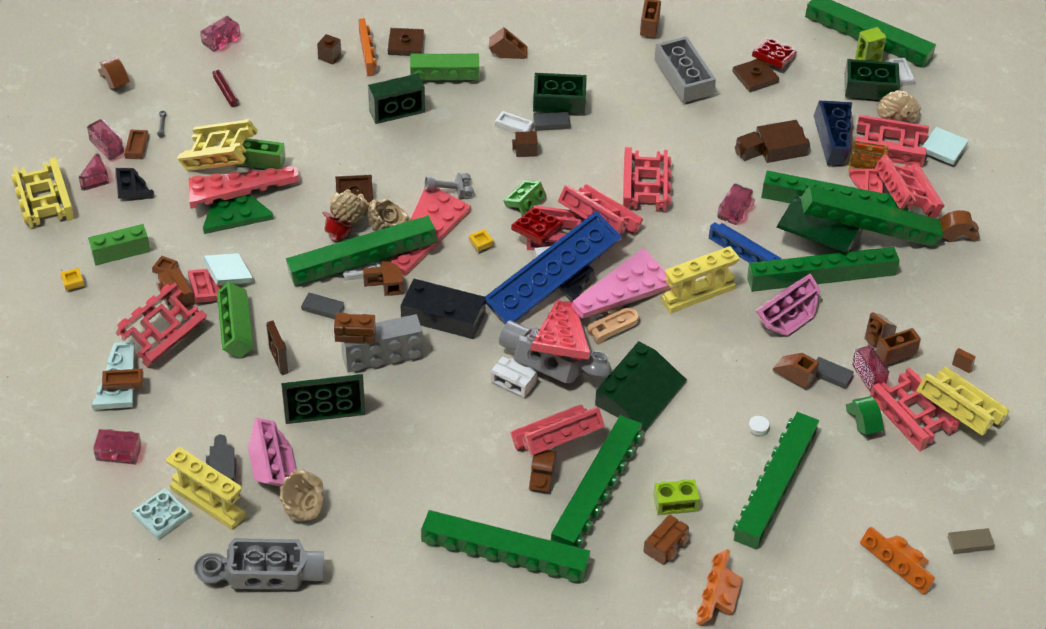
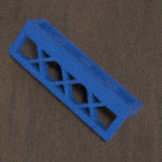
(743, 246)

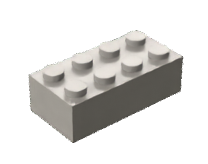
(685, 69)
(394, 342)

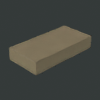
(971, 540)

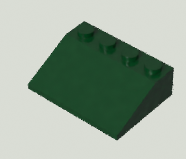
(817, 229)
(640, 386)
(323, 398)

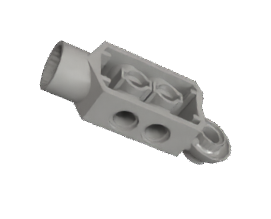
(564, 368)
(262, 564)

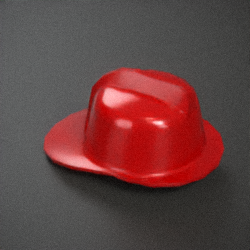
(334, 228)

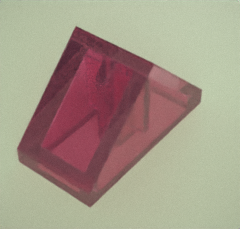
(94, 174)

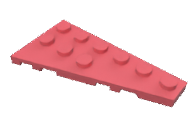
(237, 184)
(444, 213)
(562, 333)

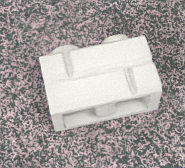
(514, 376)

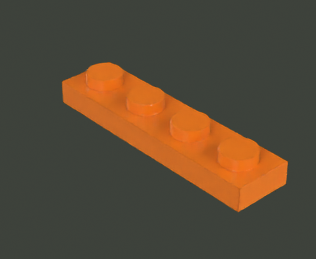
(366, 42)

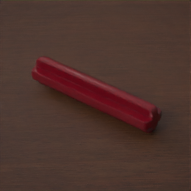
(225, 88)

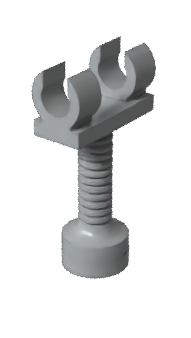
(460, 181)

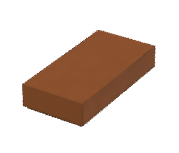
(136, 144)
(122, 379)

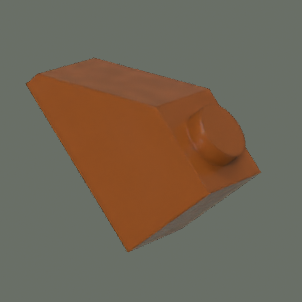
(507, 45)

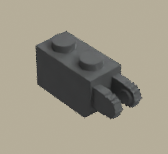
(222, 457)

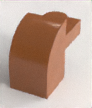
(113, 72)
(959, 223)
(387, 275)
(542, 468)

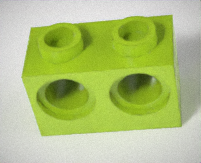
(871, 45)
(676, 497)

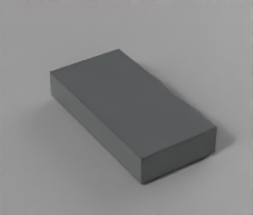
(551, 121)
(322, 305)
(834, 373)

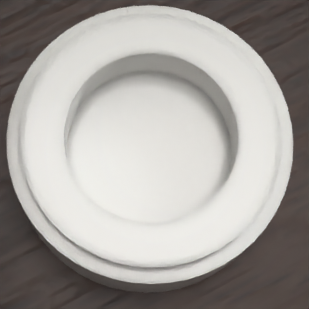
(758, 425)

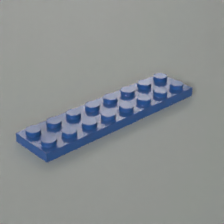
(552, 268)

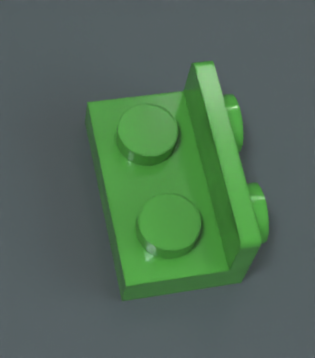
(526, 196)

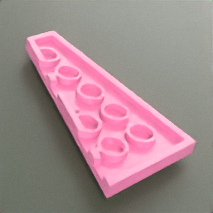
(629, 282)

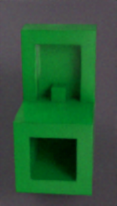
(867, 415)

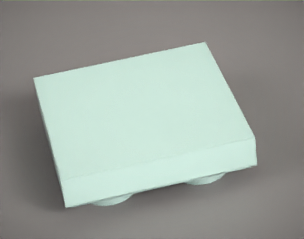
(945, 145)
(227, 269)
(161, 514)

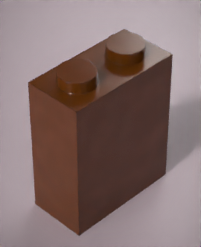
(783, 141)

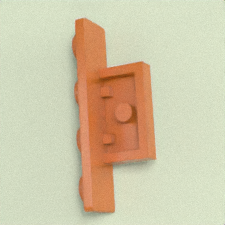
(900, 557)
(721, 589)

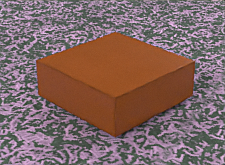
(164, 264)
(963, 360)

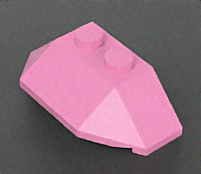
(791, 306)
(270, 453)

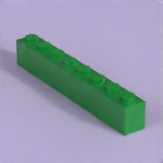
(853, 22)
(787, 187)
(871, 216)
(361, 250)
(823, 268)
(775, 481)
(597, 482)
(505, 546)

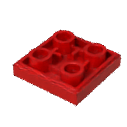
(774, 53)
(537, 225)

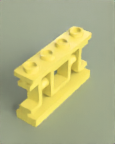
(208, 155)
(46, 204)
(717, 279)
(963, 400)
(206, 488)

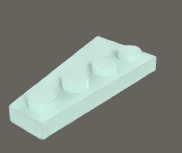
(120, 358)

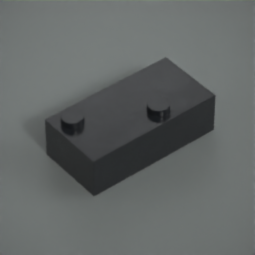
(444, 308)

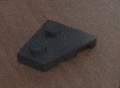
(131, 185)
(577, 284)

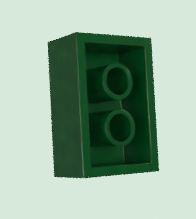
(870, 79)
(559, 93)
(396, 98)

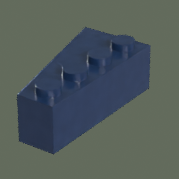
(834, 128)

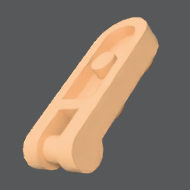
(613, 324)

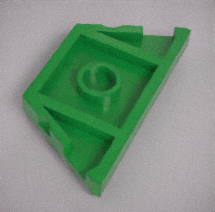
(235, 213)

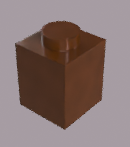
(329, 49)
(525, 144)
(749, 146)

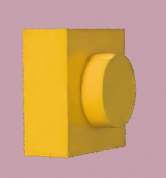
(481, 240)
(72, 279)

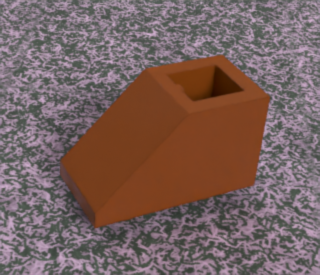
(878, 328)
(798, 368)

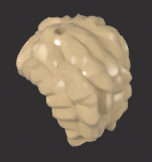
(899, 107)
(348, 207)
(378, 214)
(302, 495)

